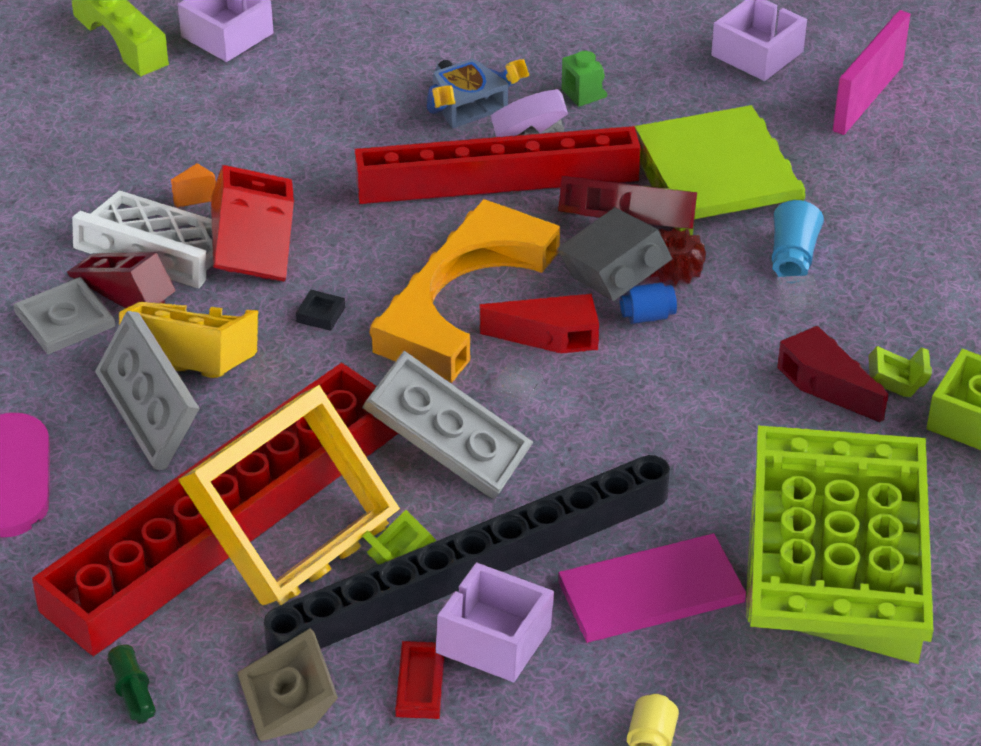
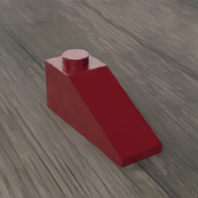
(125, 277)

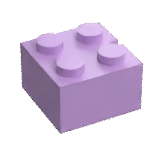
(225, 25)
(748, 41)
(494, 622)

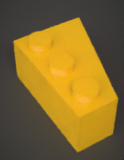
(200, 341)

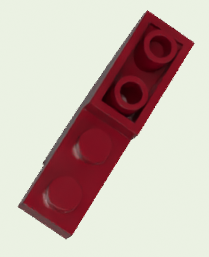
(643, 202)

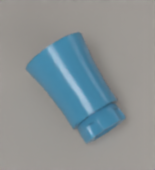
(795, 237)

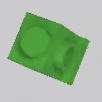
(583, 78)

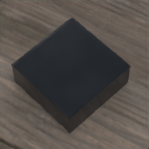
(320, 310)

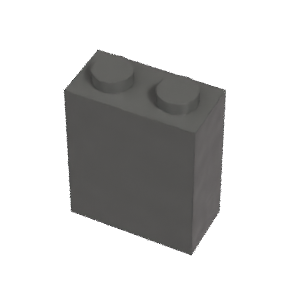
(615, 253)

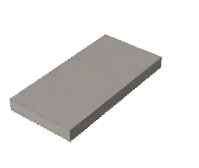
(147, 390)
(448, 425)

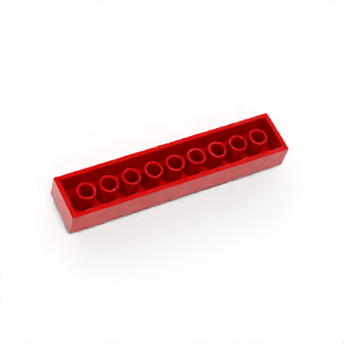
(167, 545)

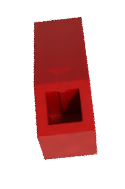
(549, 323)

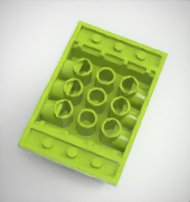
(841, 539)

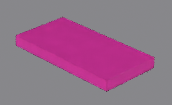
(871, 72)
(651, 587)

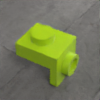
(899, 373)
(398, 539)

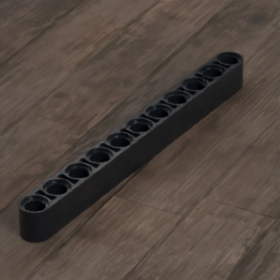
(496, 543)

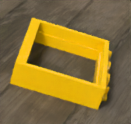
(347, 458)

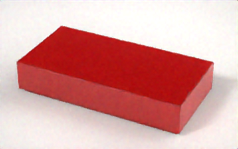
(419, 681)

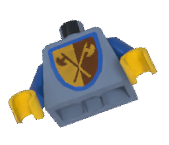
(471, 90)

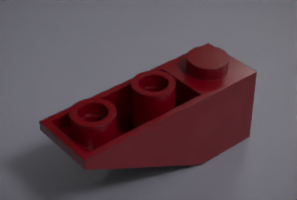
(827, 372)

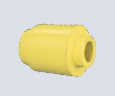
(653, 721)

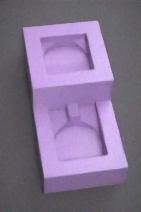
(538, 110)

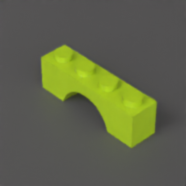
(137, 38)

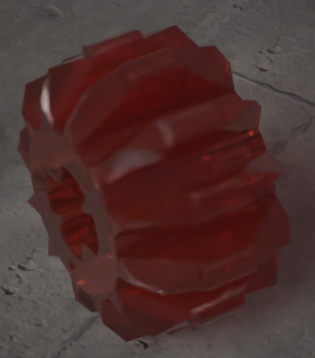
(687, 257)

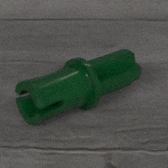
(131, 683)

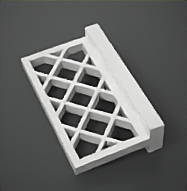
(106, 233)

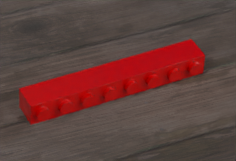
(495, 164)

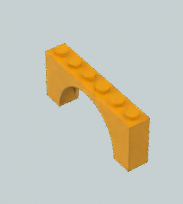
(485, 239)

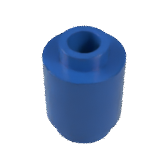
(648, 303)

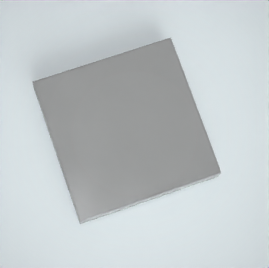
(64, 315)

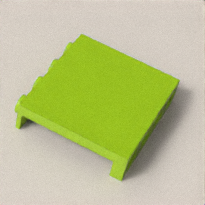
(722, 158)

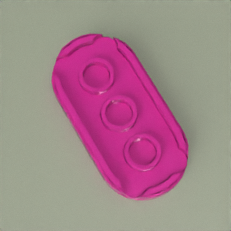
(23, 473)

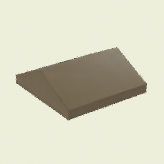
(288, 688)

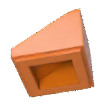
(193, 186)

